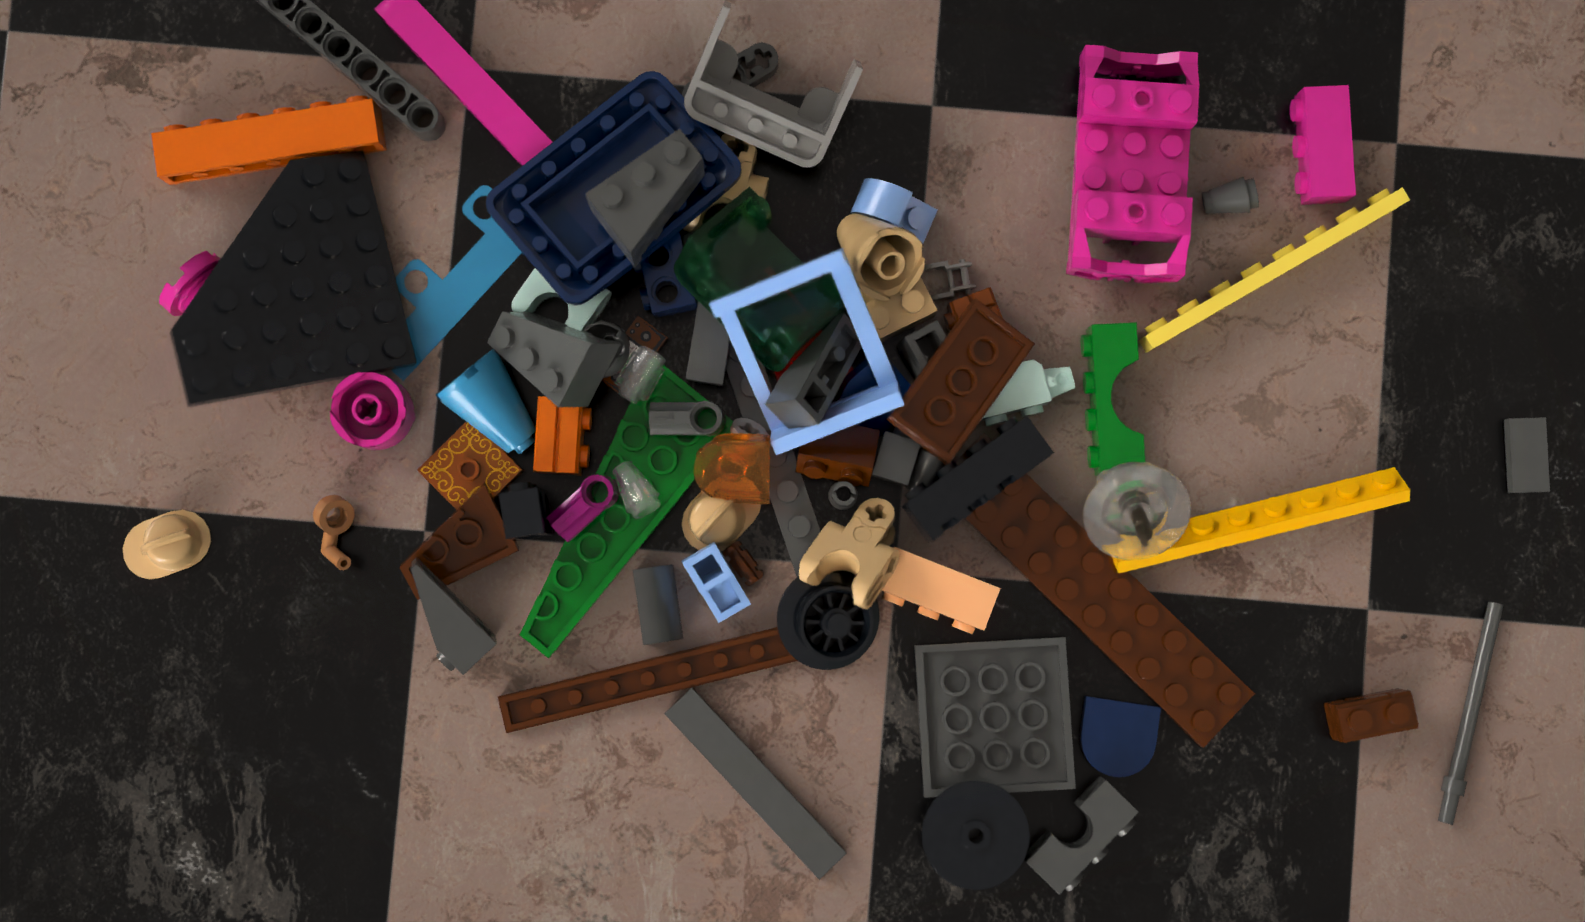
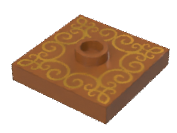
(466, 464)

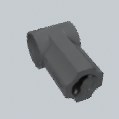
(682, 418)

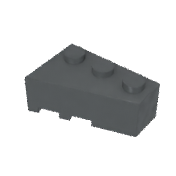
(646, 193)
(553, 357)

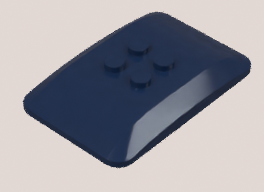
(546, 201)

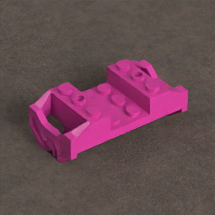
(1132, 161)

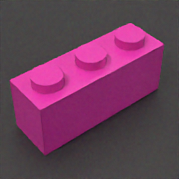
(1323, 145)

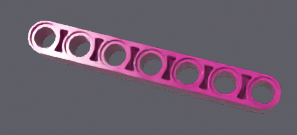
(464, 78)

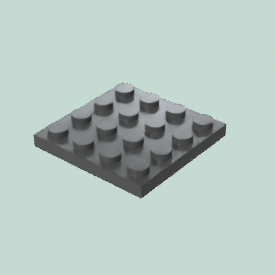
(995, 714)

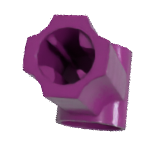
(581, 507)

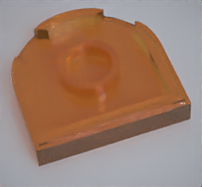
(735, 468)

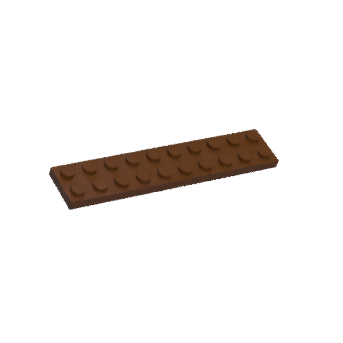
(1110, 608)

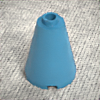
(491, 403)

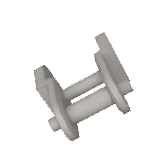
(963, 267)

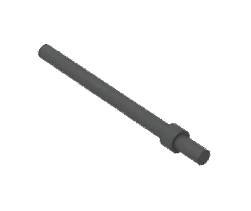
(1453, 784)

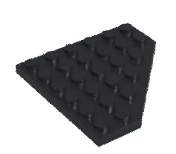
(297, 291)

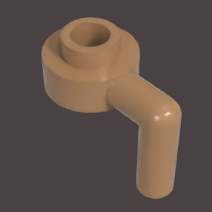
(333, 526)

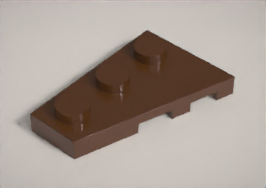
(464, 542)

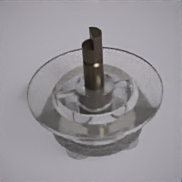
(1136, 511)

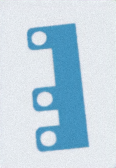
(450, 299)

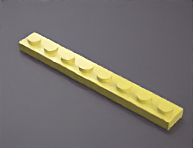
(1285, 260)

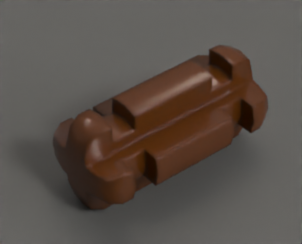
(743, 563)

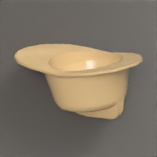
(716, 521)
(166, 544)

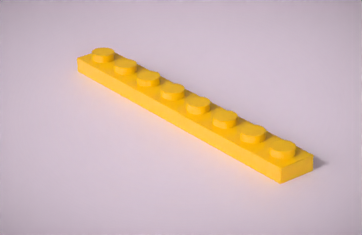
(1282, 515)

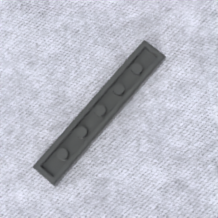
(755, 783)

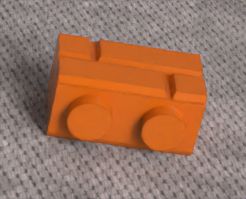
(561, 438)

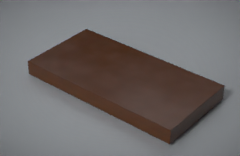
(961, 381)

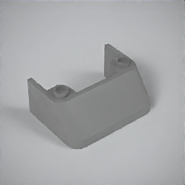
(760, 118)

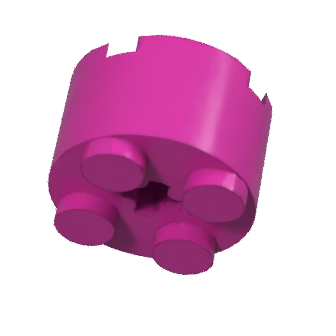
(351, 410)

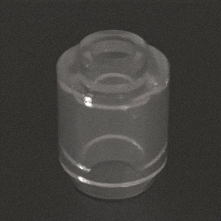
(640, 375)

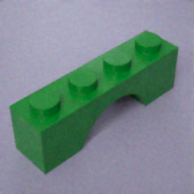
(1108, 352)

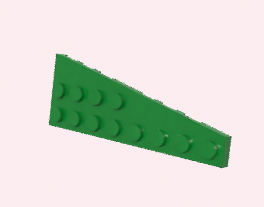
(611, 540)

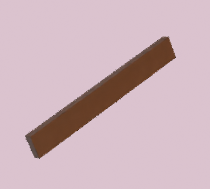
(643, 679)

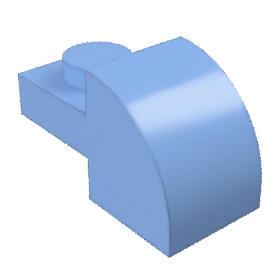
(894, 206)
(716, 582)

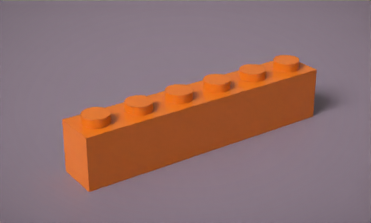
(267, 140)

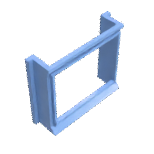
(840, 413)

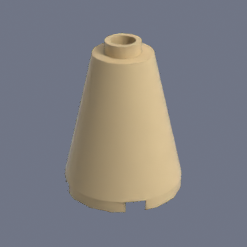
(881, 255)

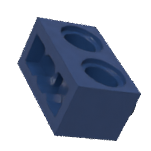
(661, 276)

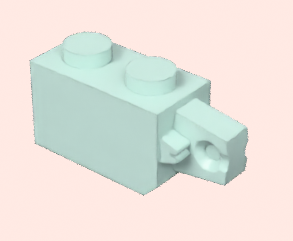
(1029, 391)

